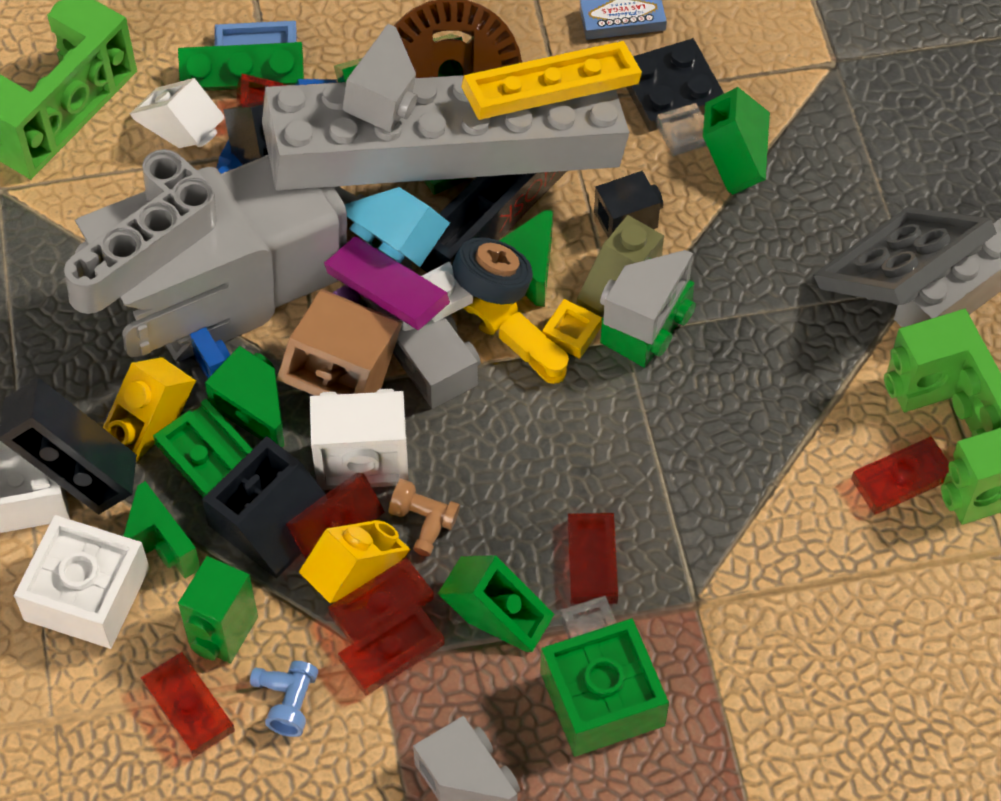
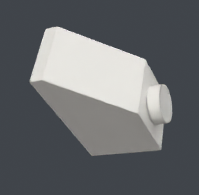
(180, 114)

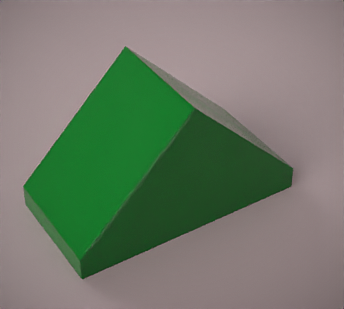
(534, 242)

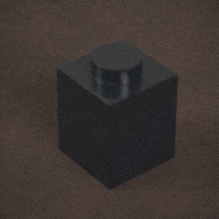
(627, 196)

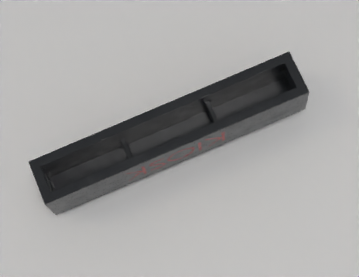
(487, 210)

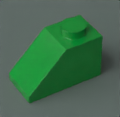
(248, 394)
(496, 601)

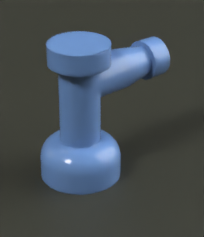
(286, 717)

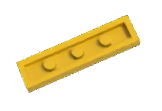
(550, 80)

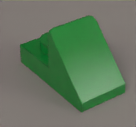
(158, 530)

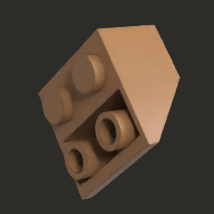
(339, 348)

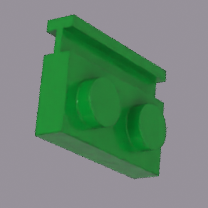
(202, 446)

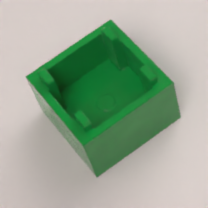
(603, 687)

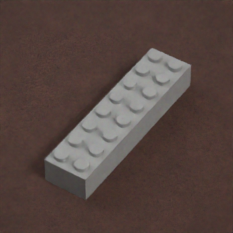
(323, 146)

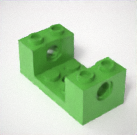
(92, 68)
(948, 361)

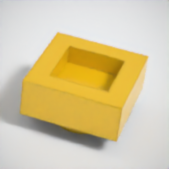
(572, 328)

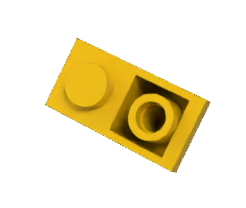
(147, 402)
(351, 557)

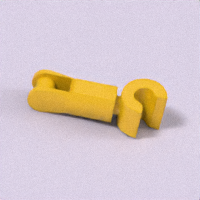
(522, 337)

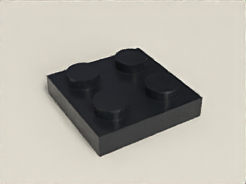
(671, 80)

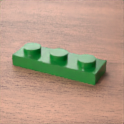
(222, 65)

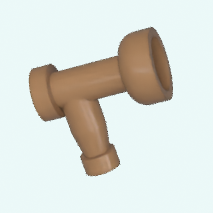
(437, 514)

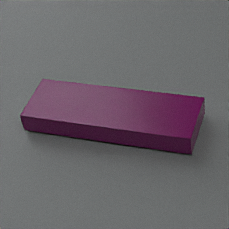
(387, 283)

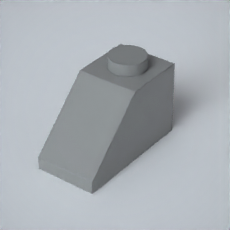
(382, 83)
(646, 294)

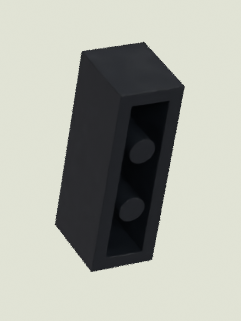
(67, 446)

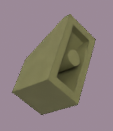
(626, 245)

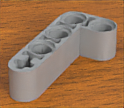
(176, 217)

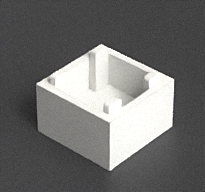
(359, 436)
(27, 494)
(82, 581)

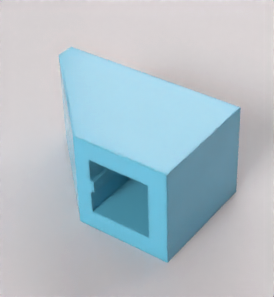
(399, 221)

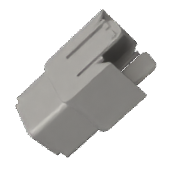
(230, 281)

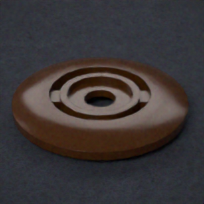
(488, 49)

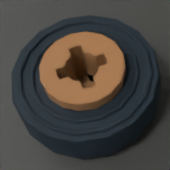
(492, 271)

